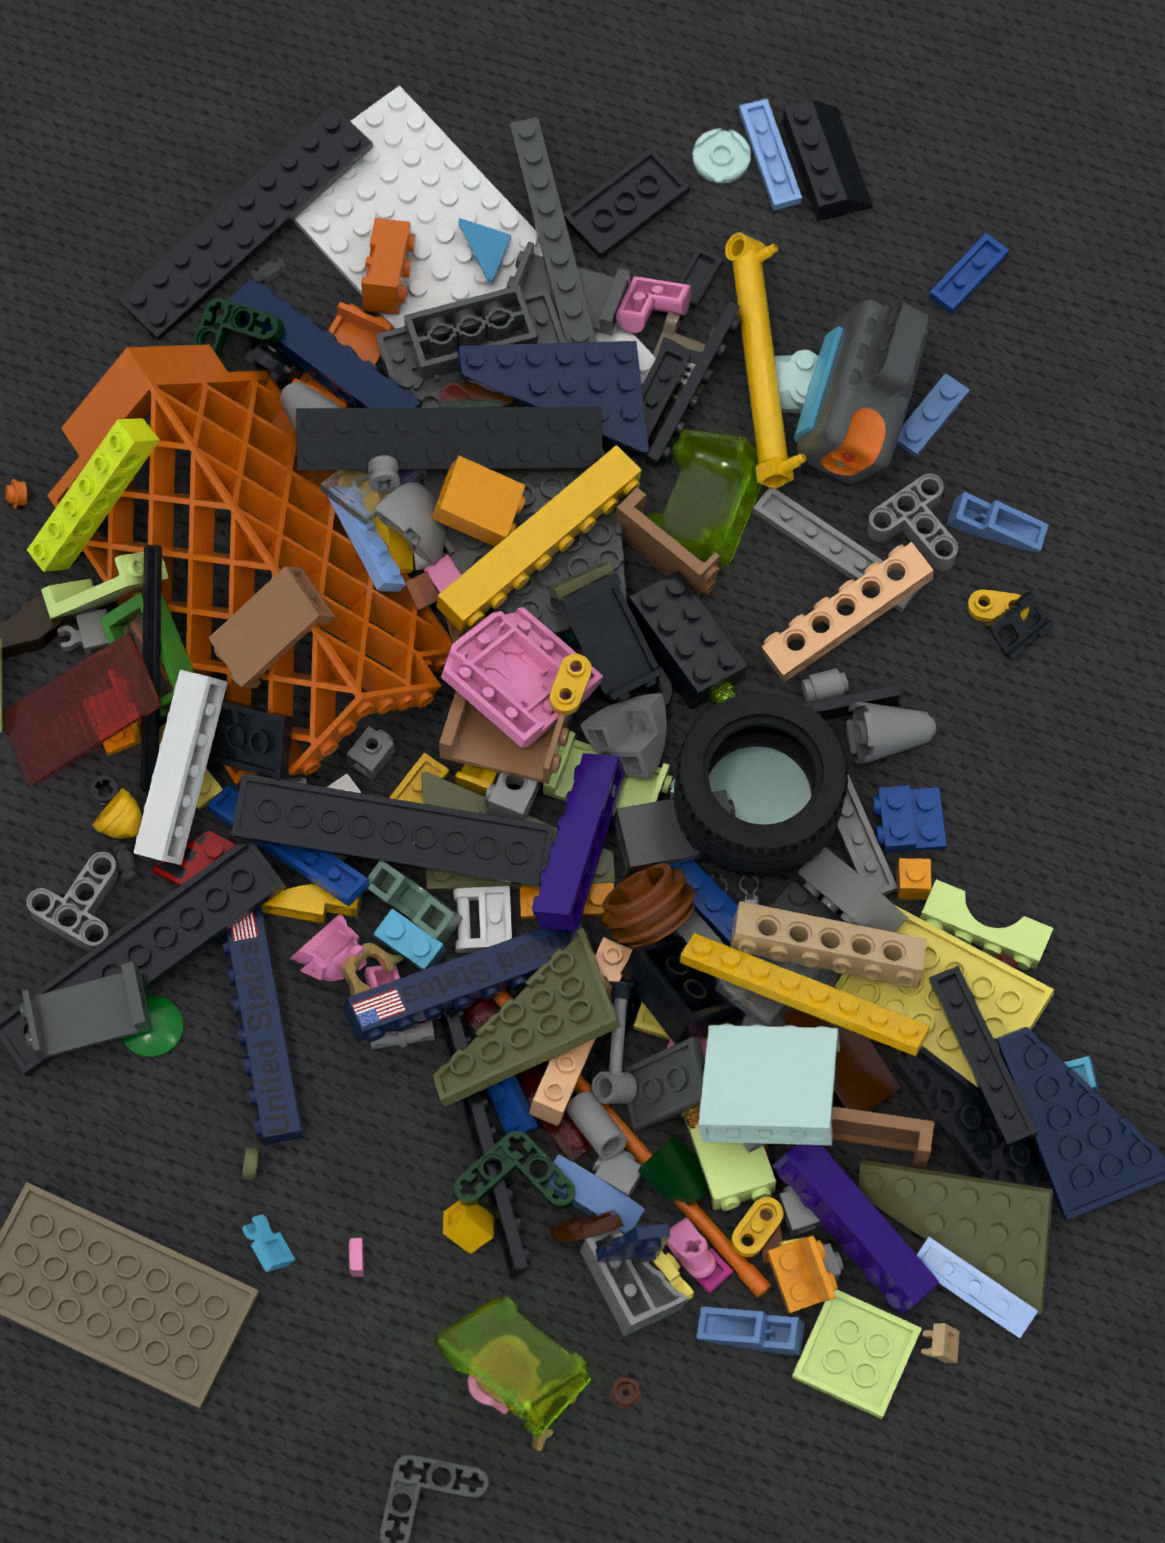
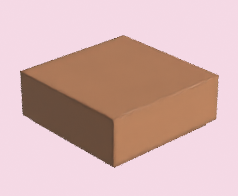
(422, 590)

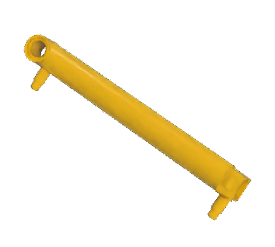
(747, 257)

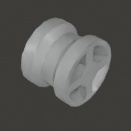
(383, 474)

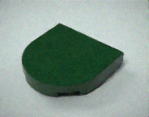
(675, 1173)

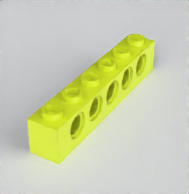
(93, 494)

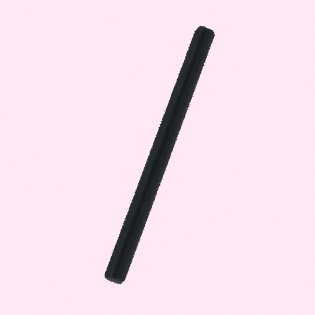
(151, 656)

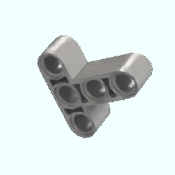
(917, 518)
(73, 907)

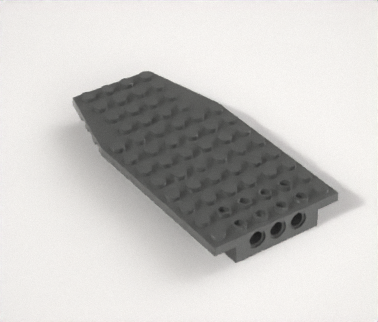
(426, 360)

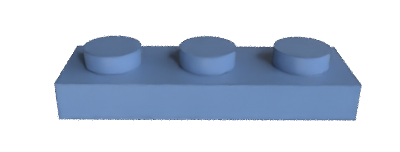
(931, 414)

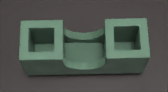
(413, 901)

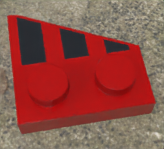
(196, 857)

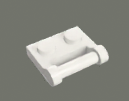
(493, 916)

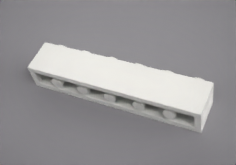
(180, 767)

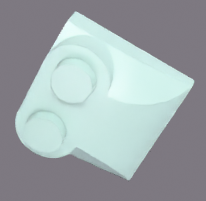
(794, 377)

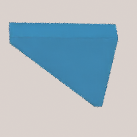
(486, 246)

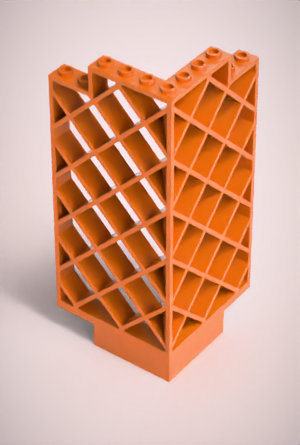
(260, 443)

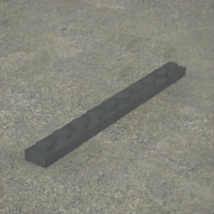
(552, 231)

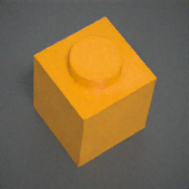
(913, 879)

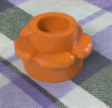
(16, 493)

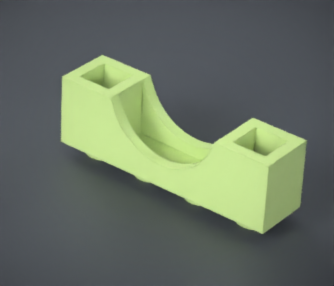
(1021, 941)

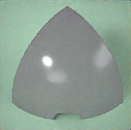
(409, 514)
(632, 732)

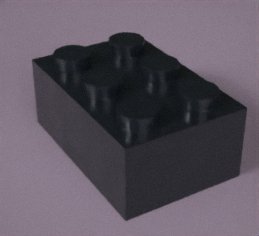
(674, 993)

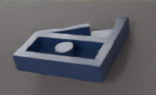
(638, 1243)

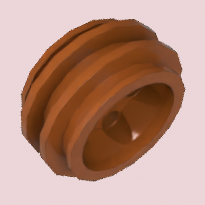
(648, 905)

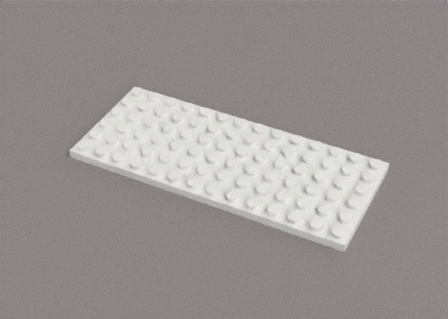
(427, 181)

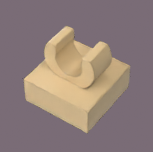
(944, 1343)

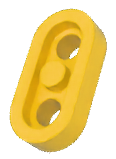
(997, 602)
(570, 682)
(756, 1228)

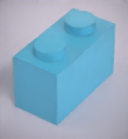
(409, 941)

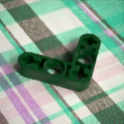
(230, 321)
(510, 1162)

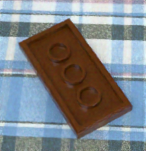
(860, 1072)

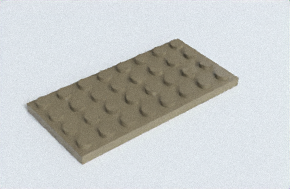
(118, 1296)

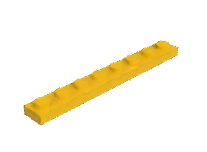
(805, 994)

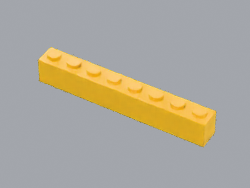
(538, 539)

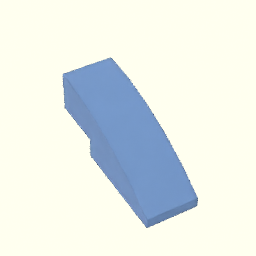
(997, 523)
(596, 1195)
(751, 1330)

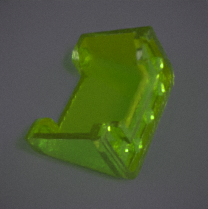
(711, 493)
(514, 1362)

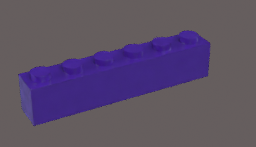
(578, 842)
(856, 1225)

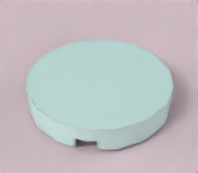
(721, 165)

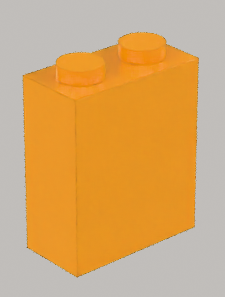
(479, 501)

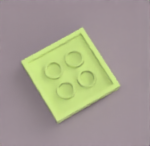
(856, 1353)

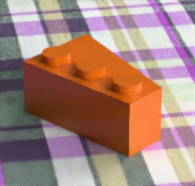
(388, 266)

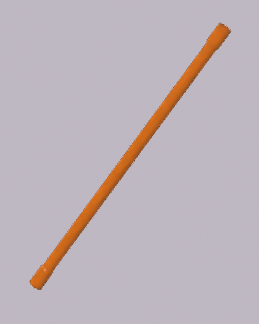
(746, 1271)

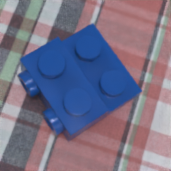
(909, 819)

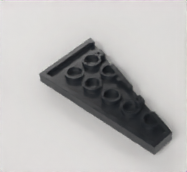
(966, 1120)

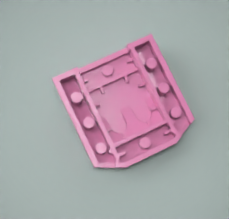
(509, 671)

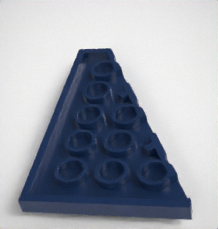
(567, 377)
(1081, 1140)

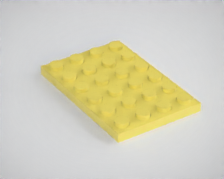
(1000, 991)

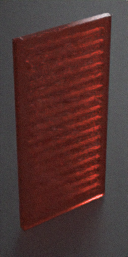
(80, 709)

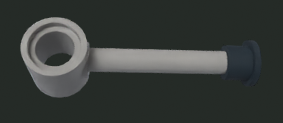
(615, 1085)

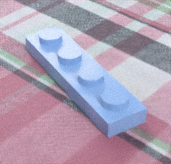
(770, 154)
(371, 551)
(977, 1288)

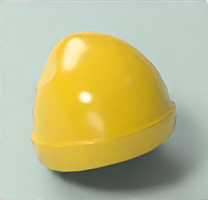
(120, 817)

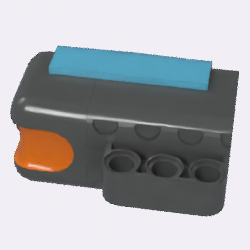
(861, 390)

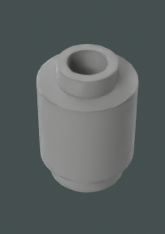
(824, 685)

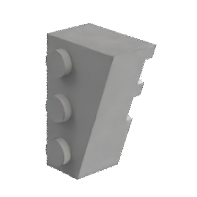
(850, 893)
(631, 1288)

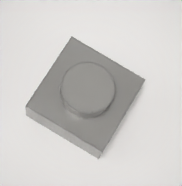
(833, 1261)

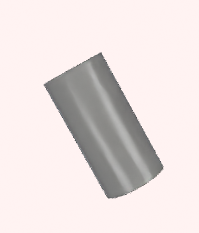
(596, 1125)

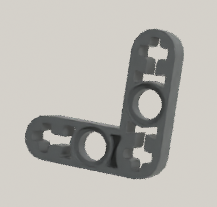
(412, 1487)

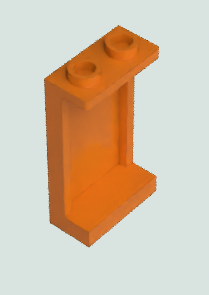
(359, 332)

